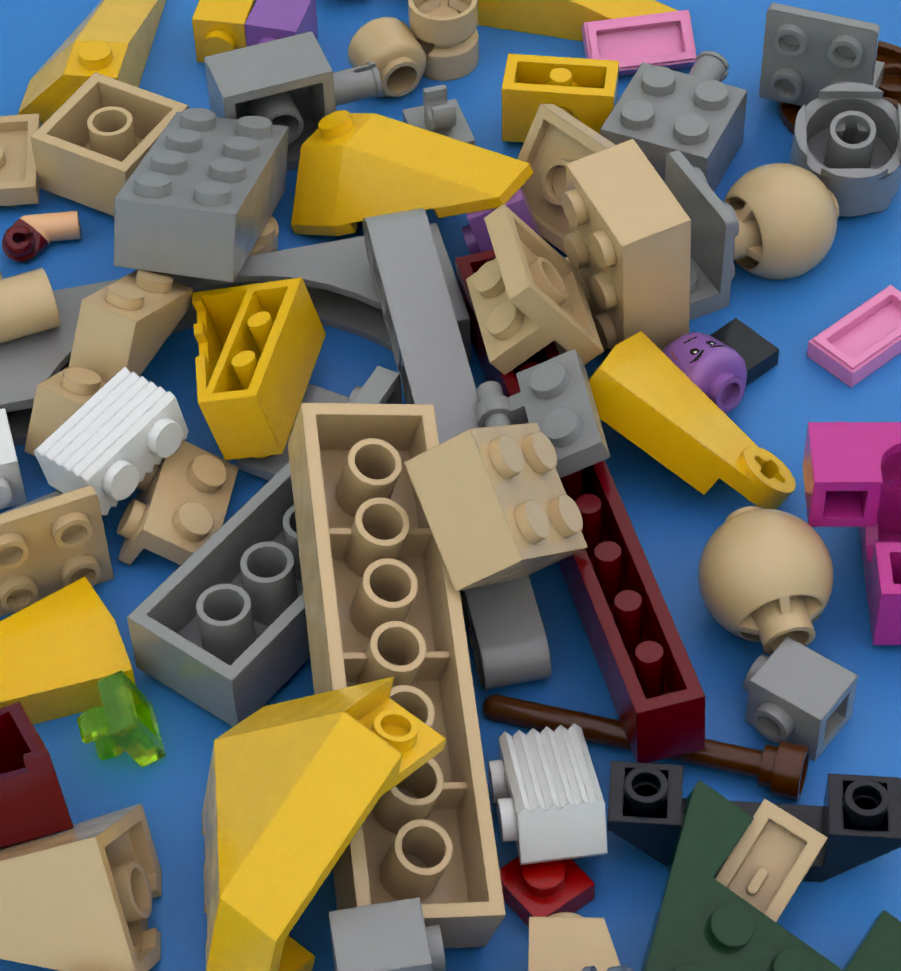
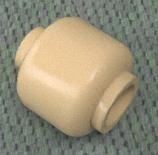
(394, 52)

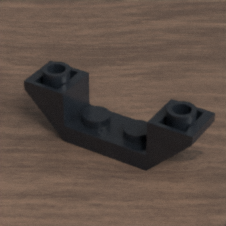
(857, 815)

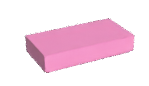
(652, 39)
(861, 339)

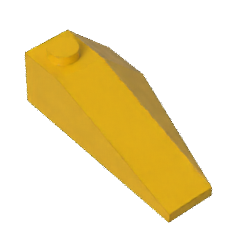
(560, 17)
(108, 41)

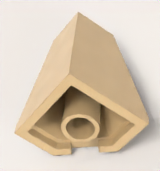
(83, 896)

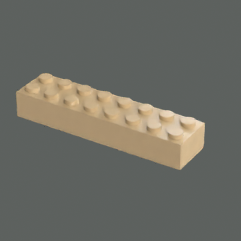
(386, 610)

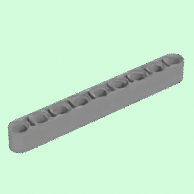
(434, 369)

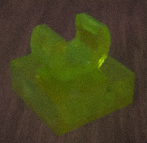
(122, 723)

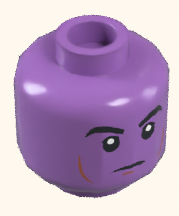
(711, 366)

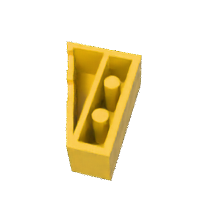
(254, 362)

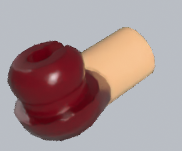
(36, 231)

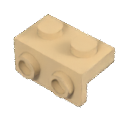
(177, 505)

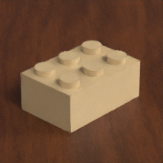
(628, 246)

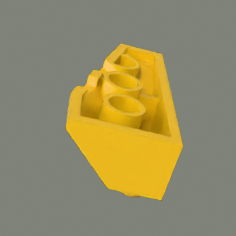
(384, 166)

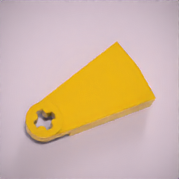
(681, 427)
(59, 653)

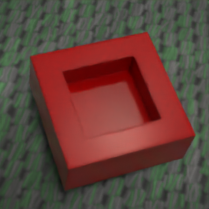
(545, 888)

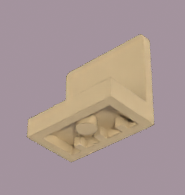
(51, 547)

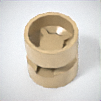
(447, 35)

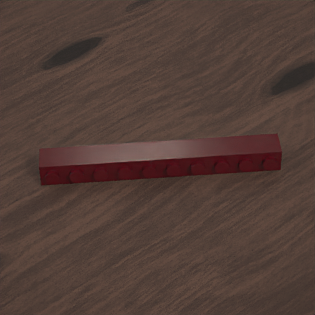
(616, 594)

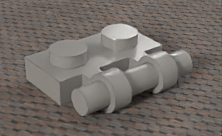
(561, 403)

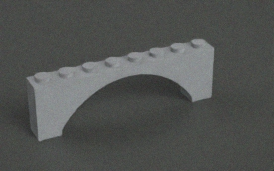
(333, 273)

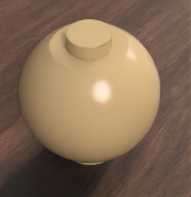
(783, 220)
(766, 576)

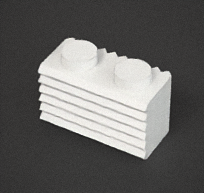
(114, 439)
(548, 795)

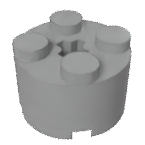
(852, 145)

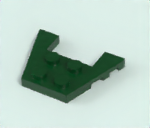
(715, 930)

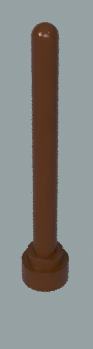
(777, 768)

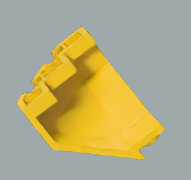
(285, 806)

